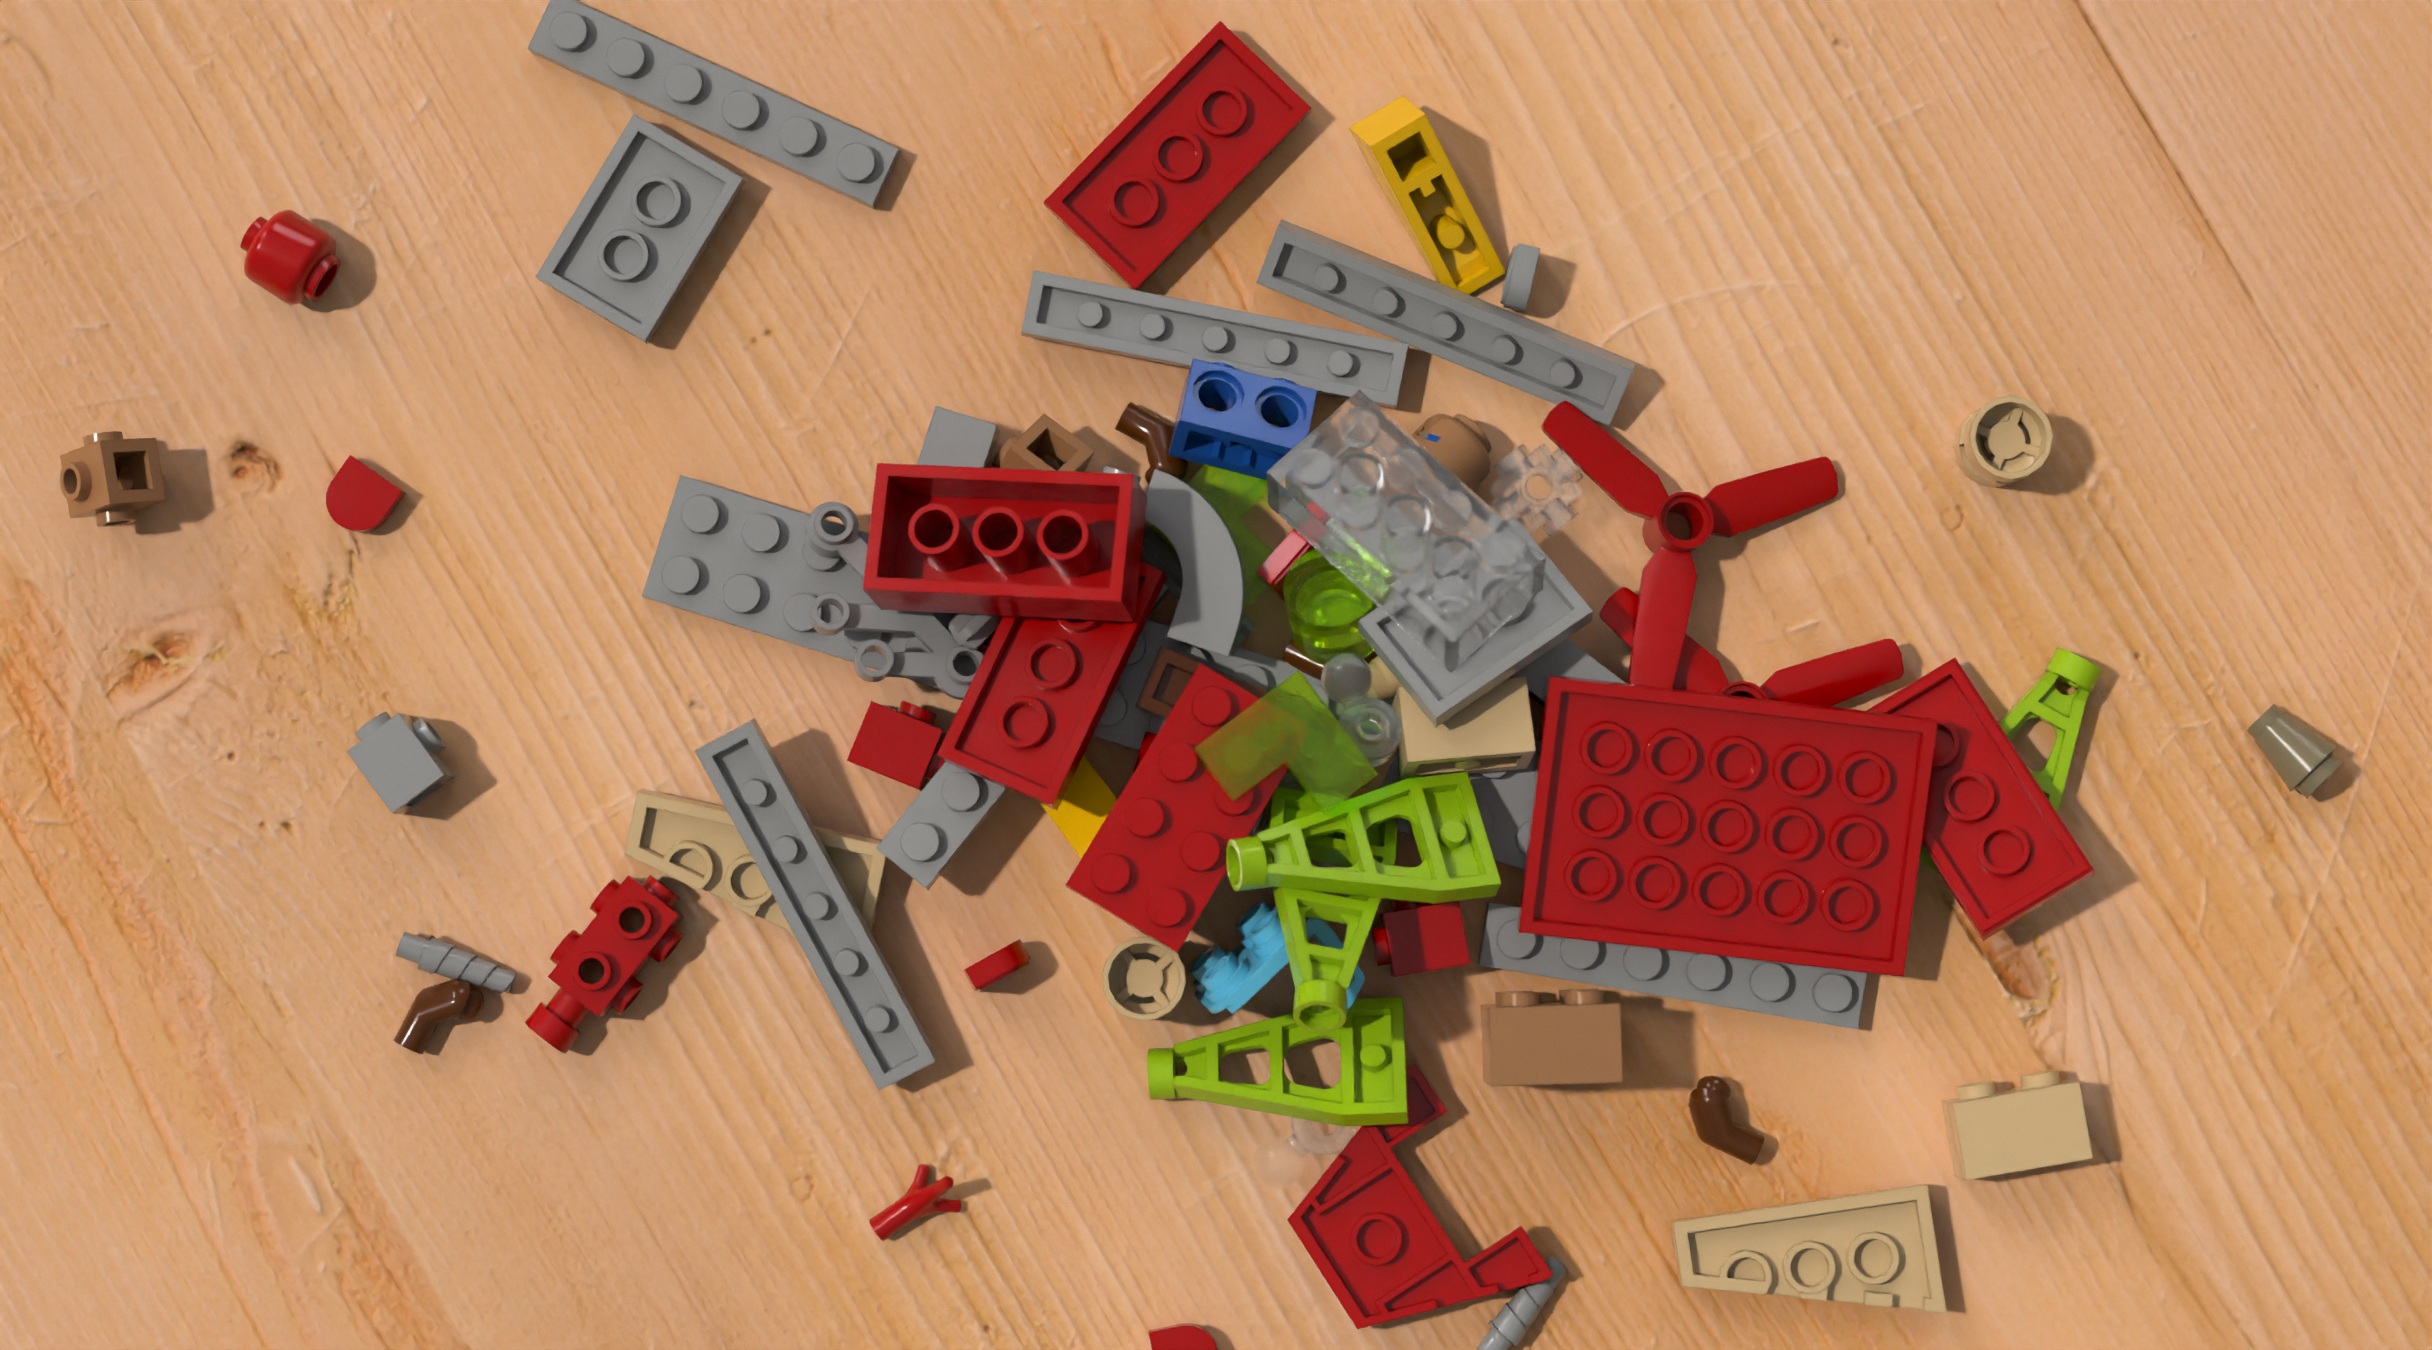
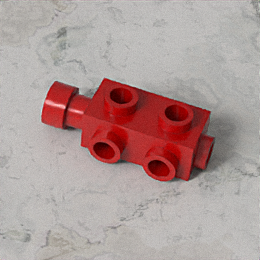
(619, 952)

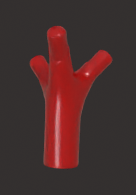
(916, 1203)

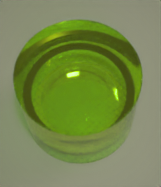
(1324, 609)

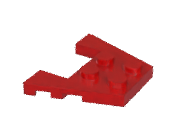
(1382, 1240)

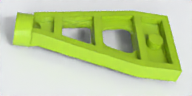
(2057, 710)
(1446, 830)
(1319, 971)
(1370, 1083)

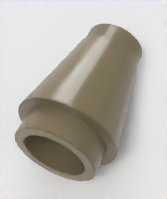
(2294, 750)

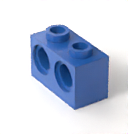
(1239, 431)

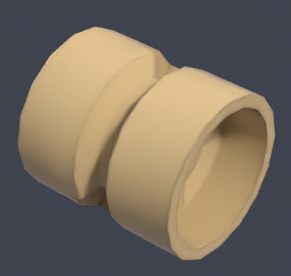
(2003, 441)
(1143, 979)

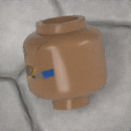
(1457, 445)

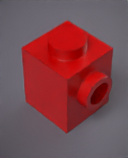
(899, 743)
(1420, 937)

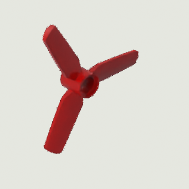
(1670, 573)
(1814, 682)

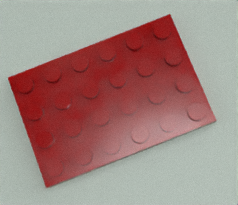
(1726, 825)

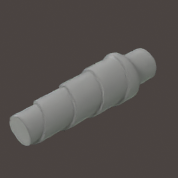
(454, 963)
(1518, 1315)

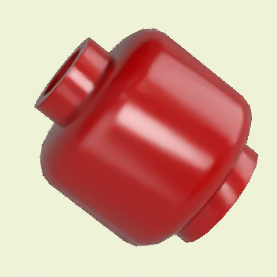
(290, 257)

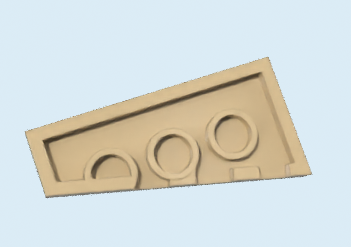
(704, 850)
(1836, 1248)

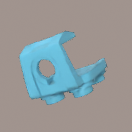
(1237, 975)

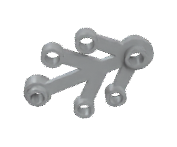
(869, 617)

